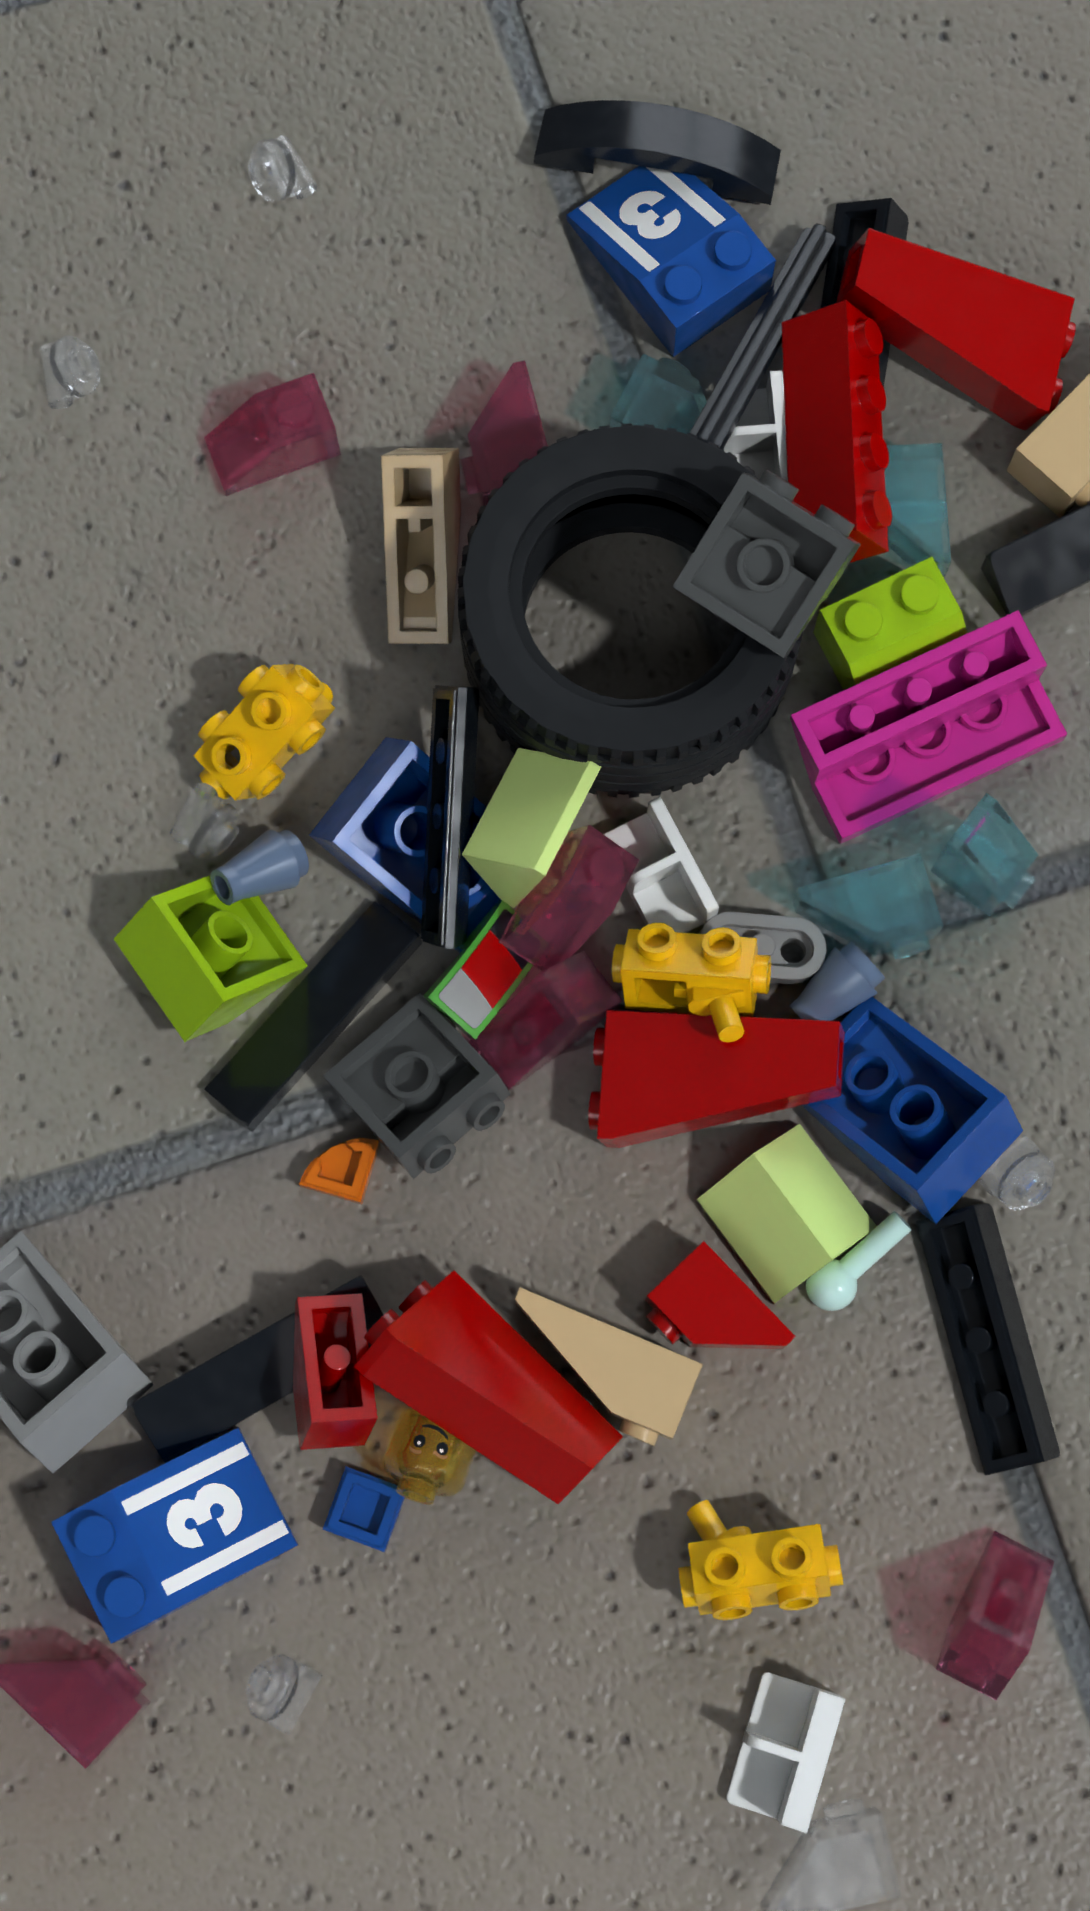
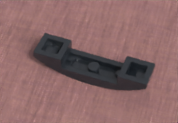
(659, 139)

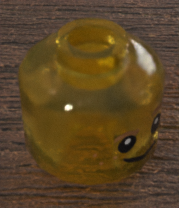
(426, 1459)

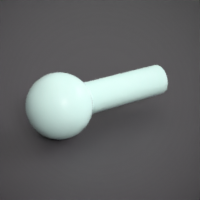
(836, 1283)

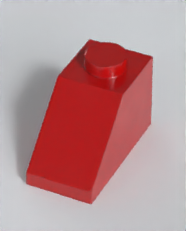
(713, 1307)
(330, 1395)

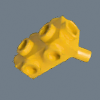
(270, 724)
(692, 974)
(747, 1570)

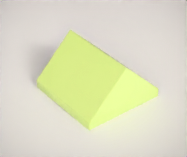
(527, 821)
(786, 1213)

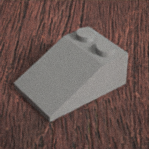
(57, 1361)

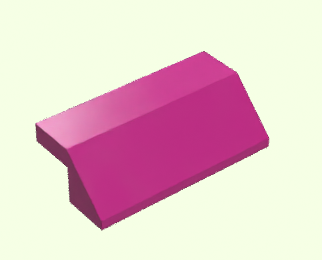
(927, 727)

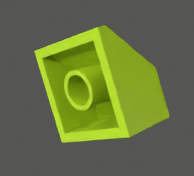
(889, 623)
(206, 956)

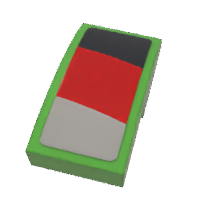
(480, 976)

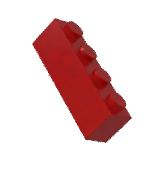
(837, 419)

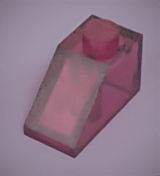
(503, 434)
(273, 435)
(570, 899)
(546, 1019)
(996, 1616)
(78, 1700)

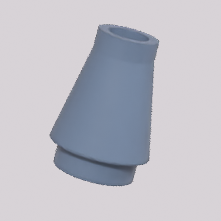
(263, 867)
(839, 985)

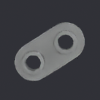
(774, 933)

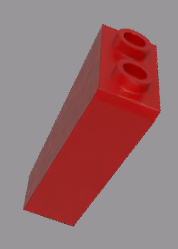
(965, 323)
(678, 1077)
(486, 1386)

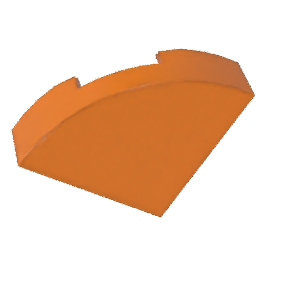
(343, 1170)

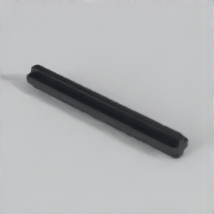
(764, 336)

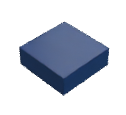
(364, 1509)

